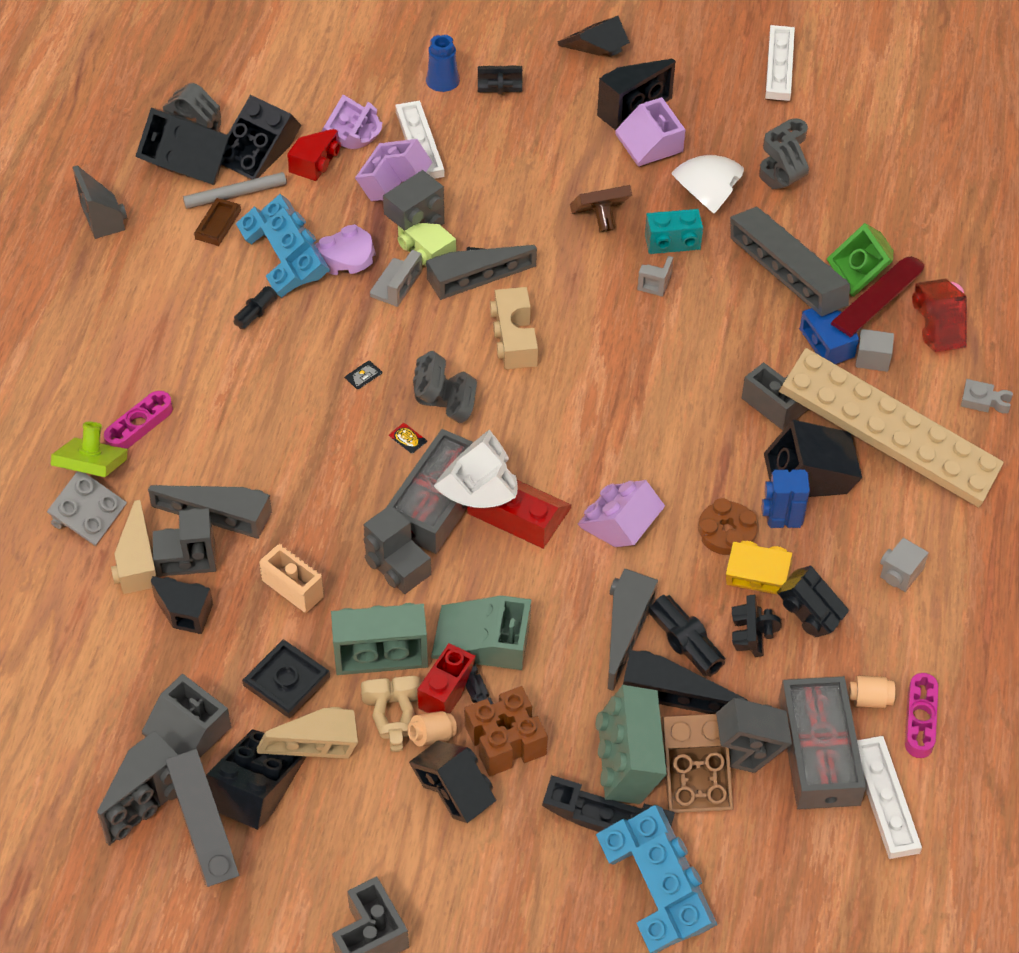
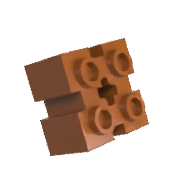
(505, 731)

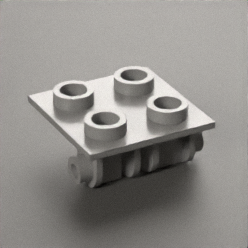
(86, 507)

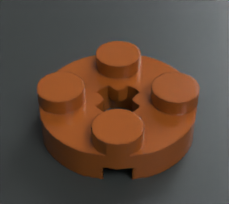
(731, 513)

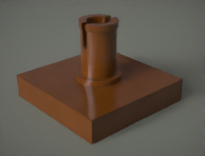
(601, 203)

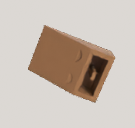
(696, 764)

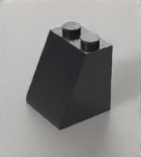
(822, 452)

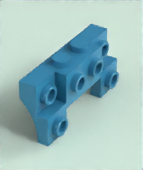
(290, 240)
(667, 873)

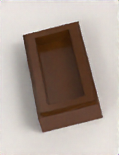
(217, 221)

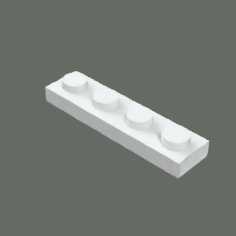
(780, 63)
(415, 126)
(887, 799)

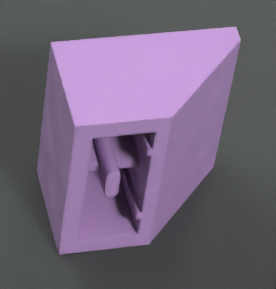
(651, 132)
(622, 513)

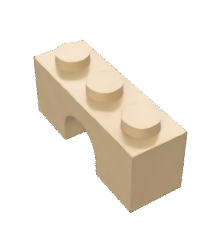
(516, 345)

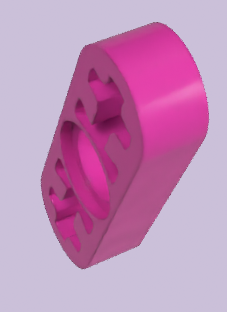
(143, 410)
(914, 725)

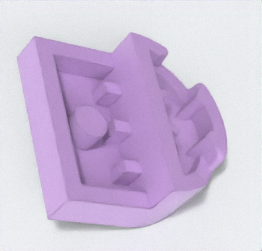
(355, 124)
(347, 250)

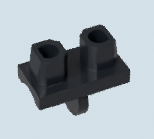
(500, 79)
(757, 624)

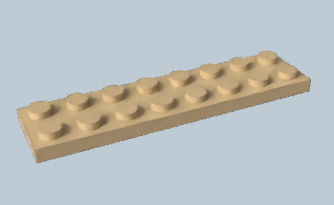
(892, 427)

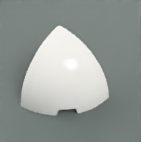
(709, 178)
(479, 475)

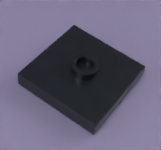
(286, 678)

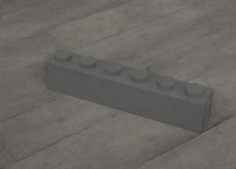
(790, 261)

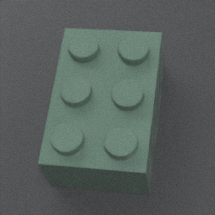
(379, 639)
(631, 745)

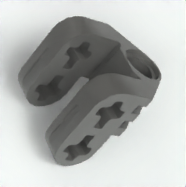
(195, 102)
(786, 157)
(434, 389)

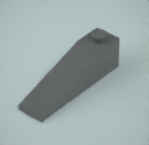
(473, 268)
(229, 507)
(630, 608)
(202, 818)

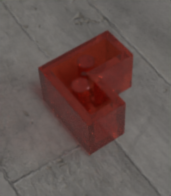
(944, 314)

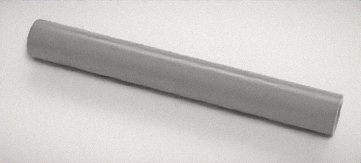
(234, 190)

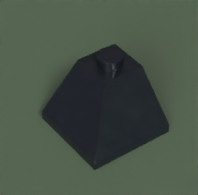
(598, 39)

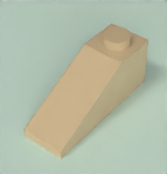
(133, 554)
(319, 734)

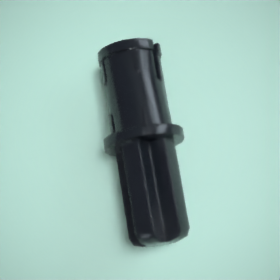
(255, 307)

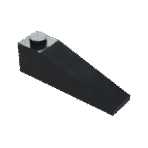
(675, 684)

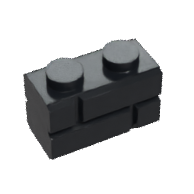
(812, 602)

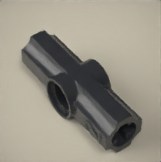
(687, 635)

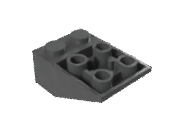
(137, 788)

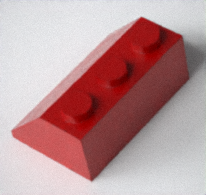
(529, 516)

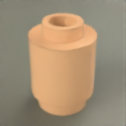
(872, 692)
(431, 727)

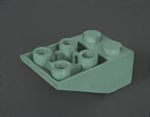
(488, 628)

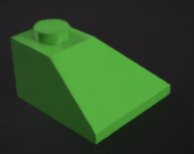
(861, 257)

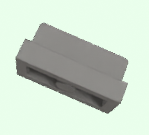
(397, 279)

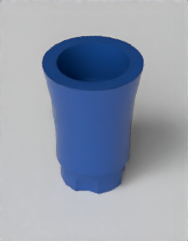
(442, 64)

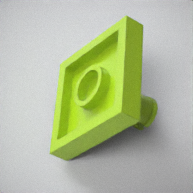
(89, 454)

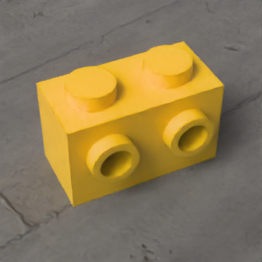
(758, 567)

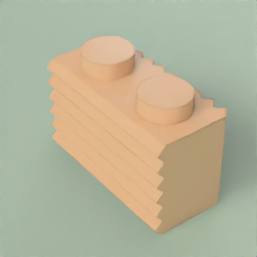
(292, 578)

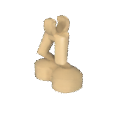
(382, 691)

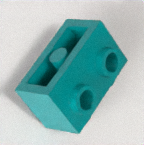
(673, 231)

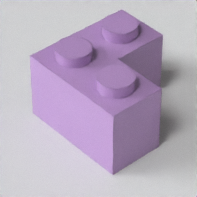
(390, 166)

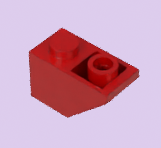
(313, 153)
(445, 680)

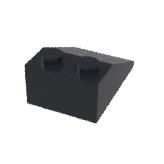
(632, 85)

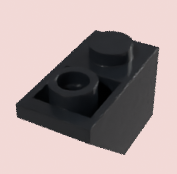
(183, 603)

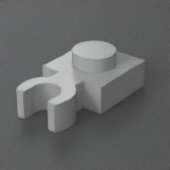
(982, 397)

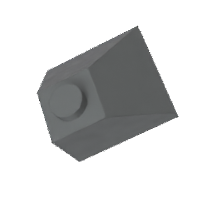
(99, 205)

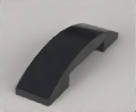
(587, 809)

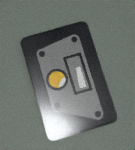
(363, 374)

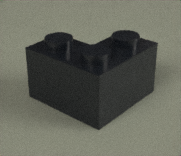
(456, 778)

